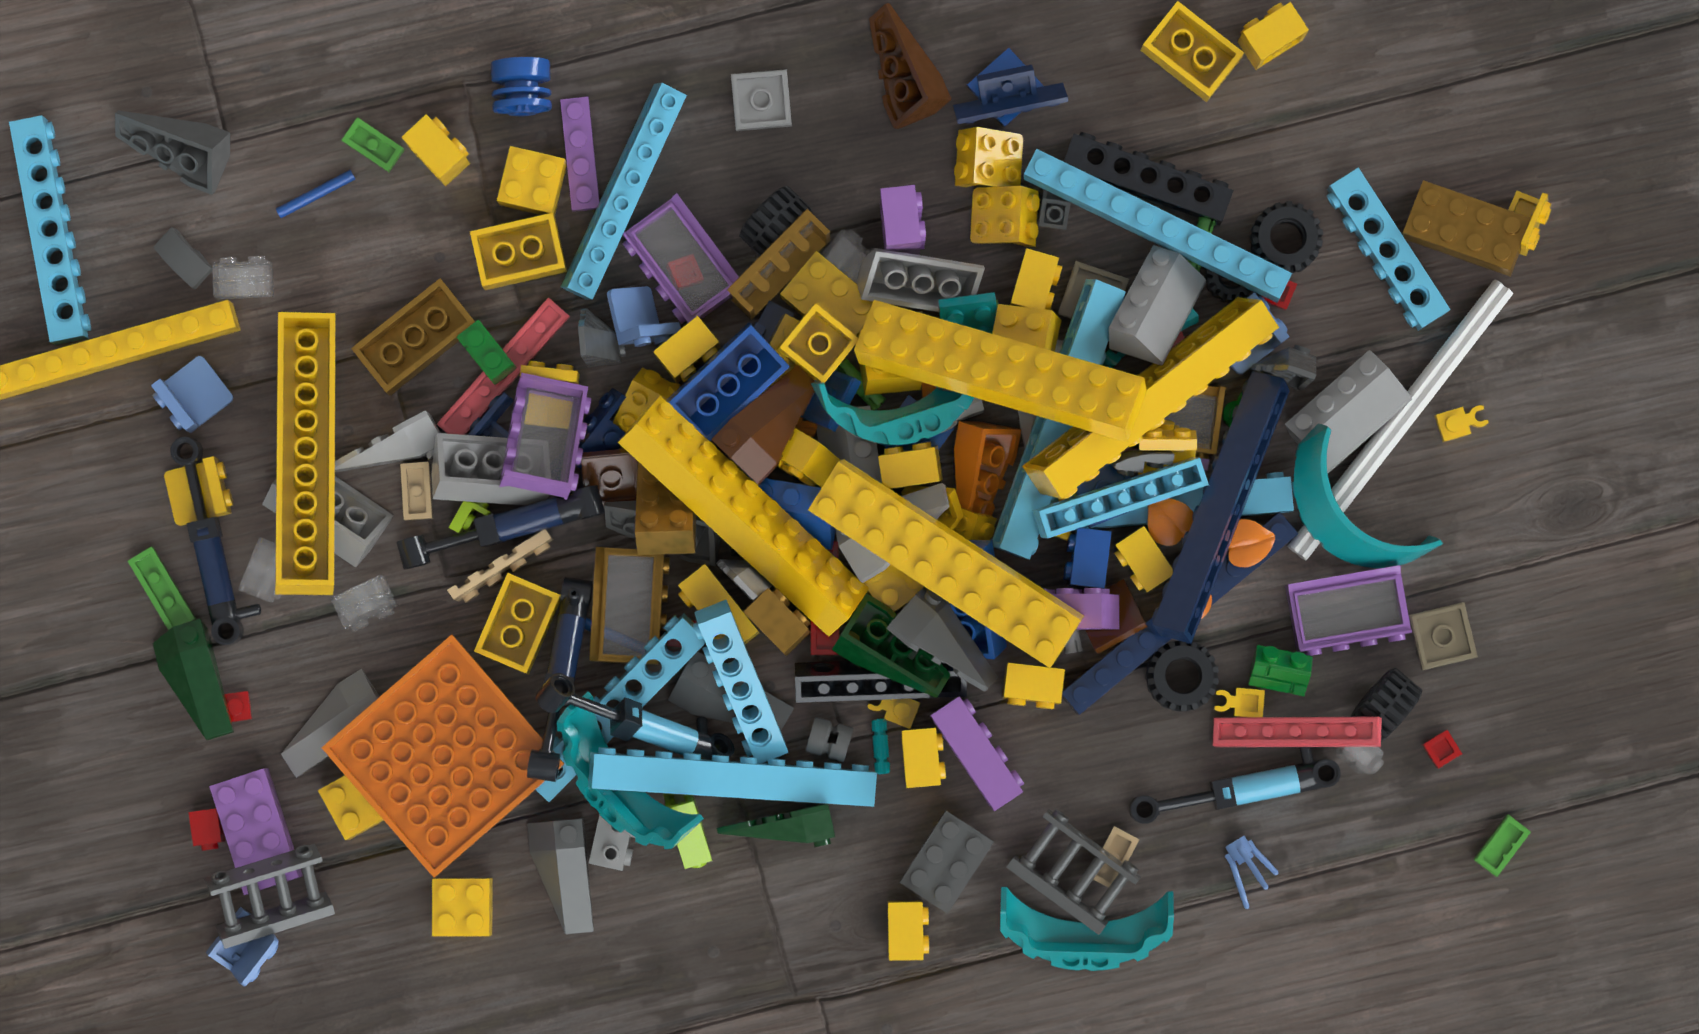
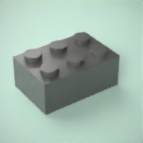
(946, 862)

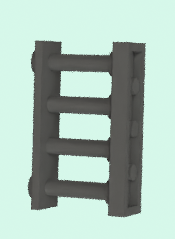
(1048, 882)
(276, 919)

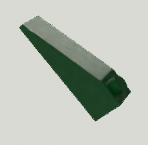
(875, 648)
(191, 670)
(800, 826)

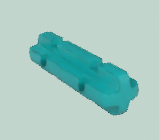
(880, 746)

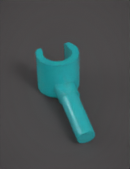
(1112, 359)

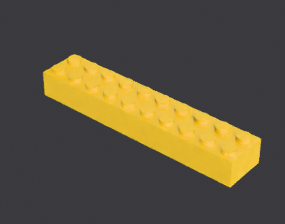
(1001, 370)
(1185, 373)
(305, 454)
(744, 516)
(946, 563)

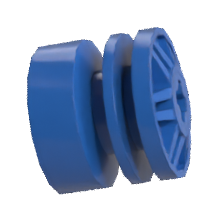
(521, 90)

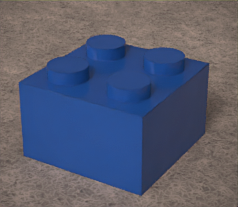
(1088, 558)

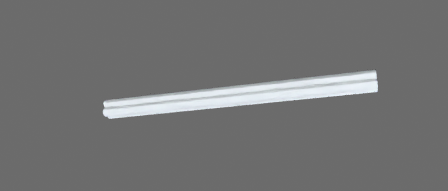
(1421, 392)

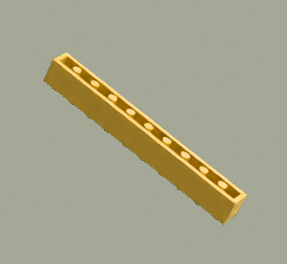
(117, 348)

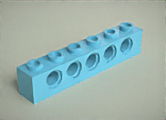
(1372, 209)
(1120, 497)
(719, 620)

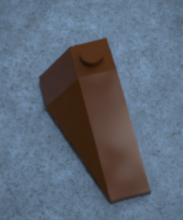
(909, 77)
(762, 429)

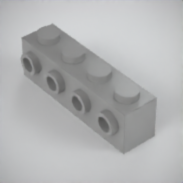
(610, 846)

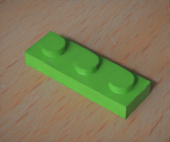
(161, 588)

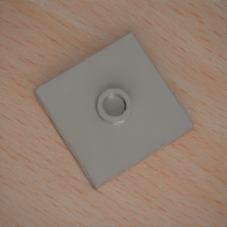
(761, 100)

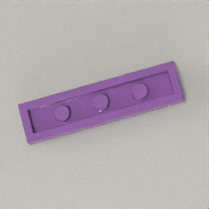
(580, 153)

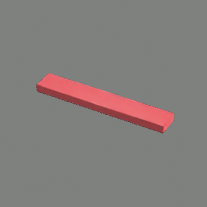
(520, 350)
(1297, 732)

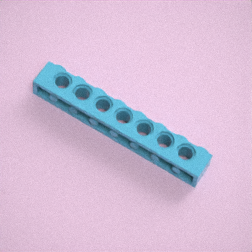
(24, 134)
(623, 191)
(651, 682)

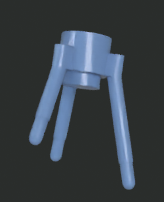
(1241, 851)

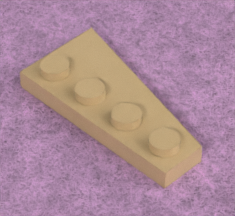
(537, 544)

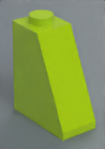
(693, 847)

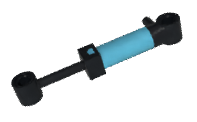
(630, 721)
(1248, 787)

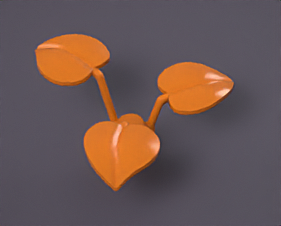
(1171, 519)

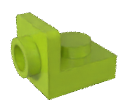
(464, 517)

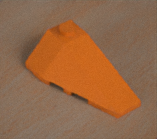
(981, 461)

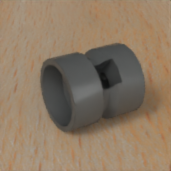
(819, 737)

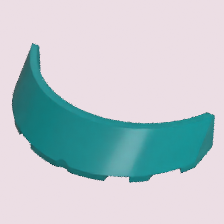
(899, 425)
(1328, 522)
(622, 809)
(1078, 947)

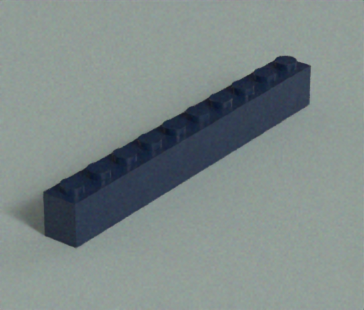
(1220, 507)
(1143, 644)

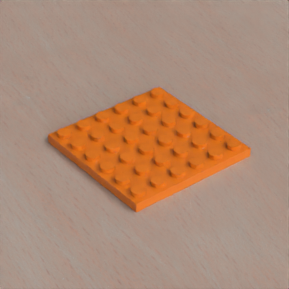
(440, 755)

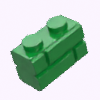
(486, 352)
(1280, 670)

